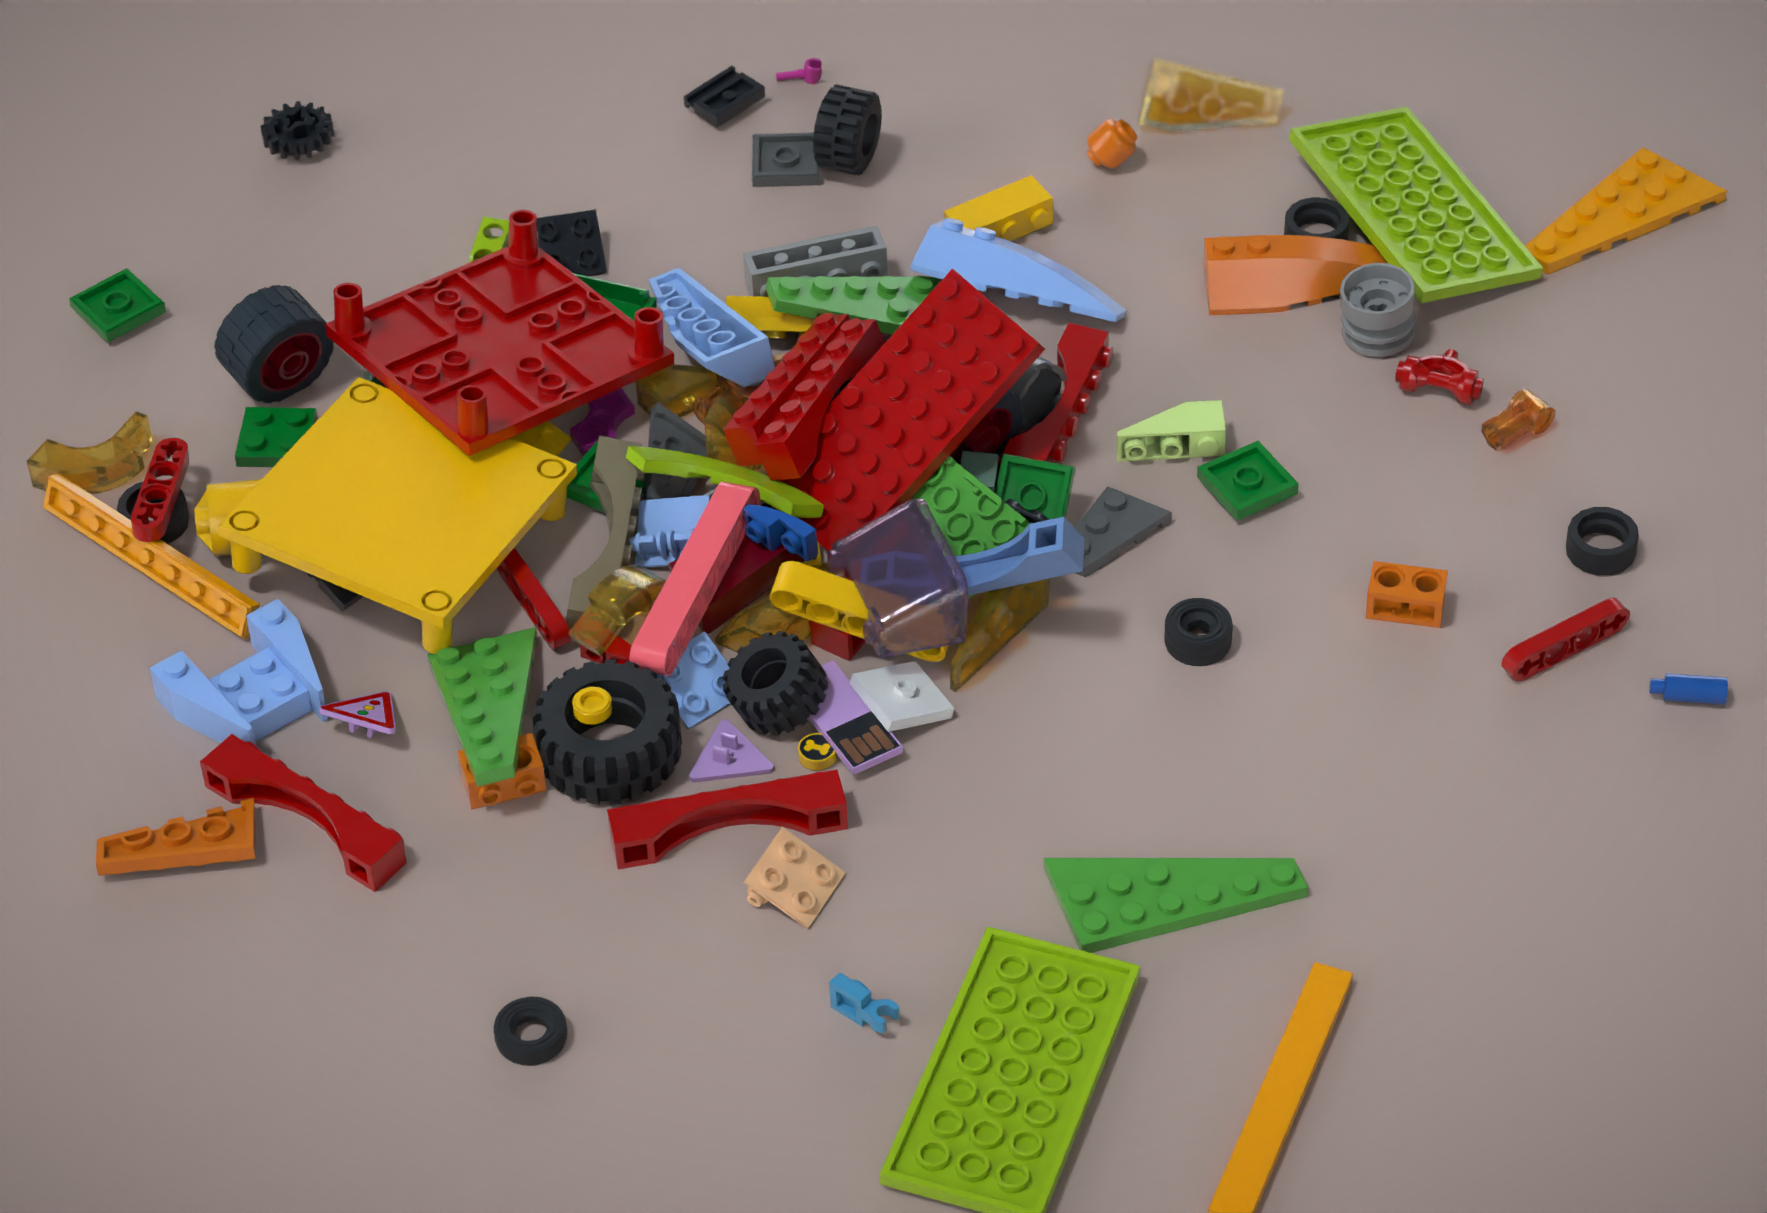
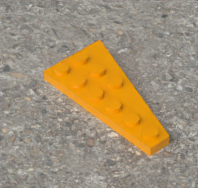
(1625, 205)

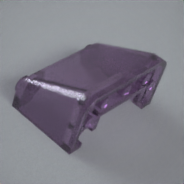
(905, 580)

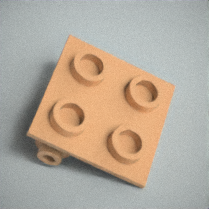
(793, 878)

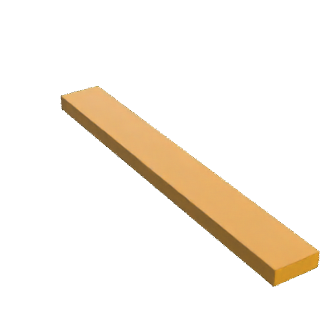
(153, 558)
(1282, 1091)

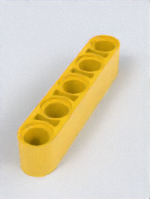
(828, 602)

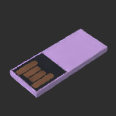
(851, 725)

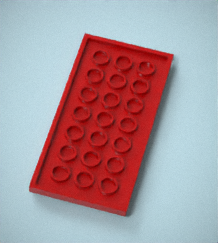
(912, 406)

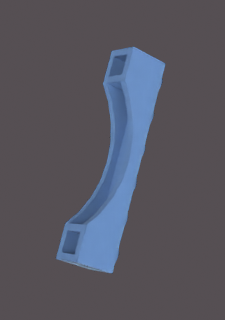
(1036, 554)

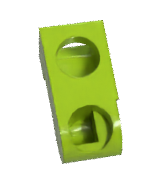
(485, 242)

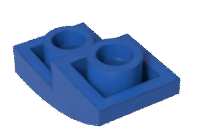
(776, 528)

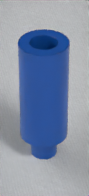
(1691, 688)

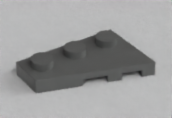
(674, 434)
(1115, 523)

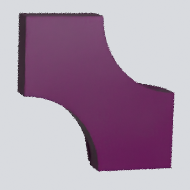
(602, 419)

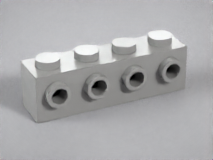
(836, 255)

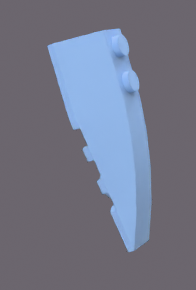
(1006, 265)
(712, 330)

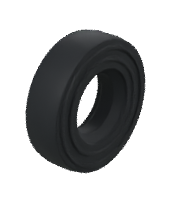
(533, 1051)

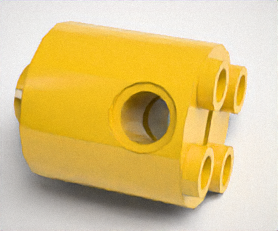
(214, 508)

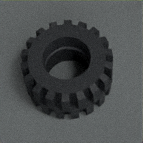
(847, 129)
(775, 683)

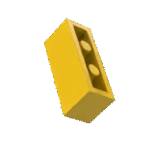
(1008, 210)

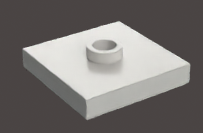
(901, 696)

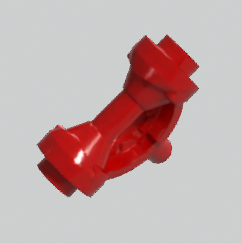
(1442, 372)

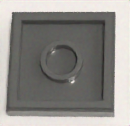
(784, 160)

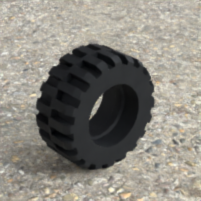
(616, 766)

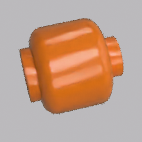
(1111, 143)

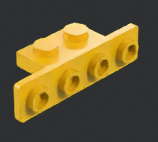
(761, 314)

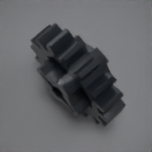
(297, 130)

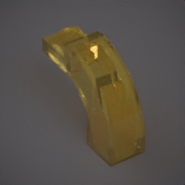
(97, 466)
(613, 604)

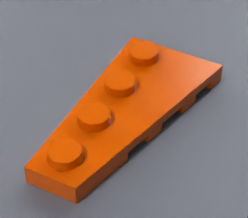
(201, 841)

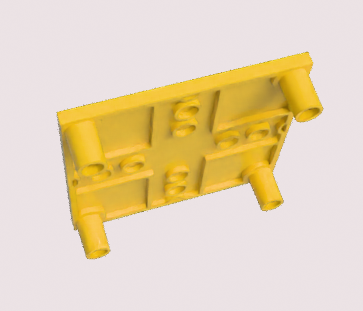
(396, 508)

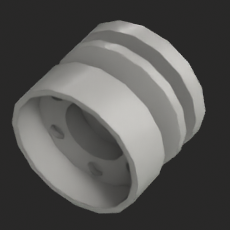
(1378, 309)

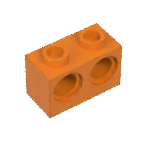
(1406, 594)
(528, 778)

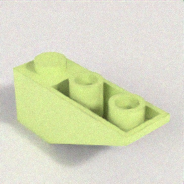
(1179, 432)

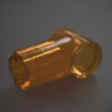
(1524, 414)

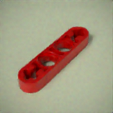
(160, 489)
(534, 600)
(1565, 639)

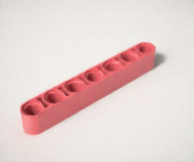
(693, 580)

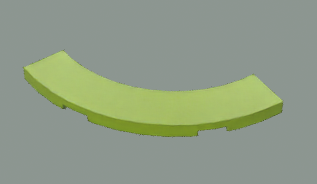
(695, 466)

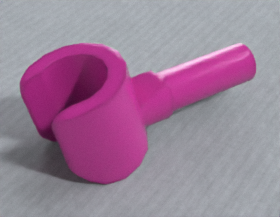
(810, 74)

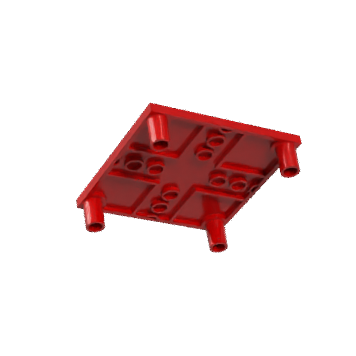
(499, 342)

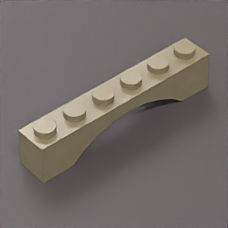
(614, 485)

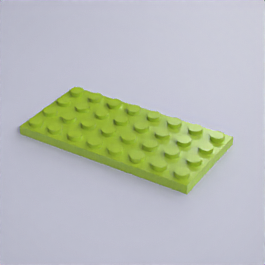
(1415, 204)
(1011, 1075)

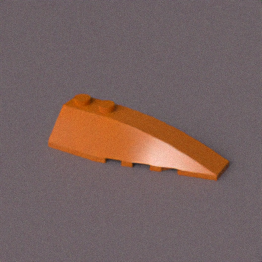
(1277, 271)

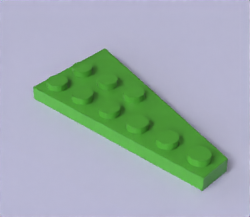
(865, 298)
(969, 511)
(486, 698)
(1141, 898)

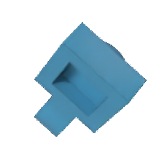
(855, 1002)

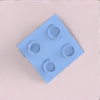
(665, 528)
(699, 681)

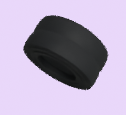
(1198, 614)

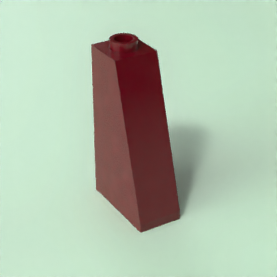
(746, 579)

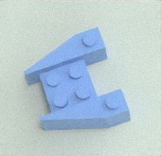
(252, 695)

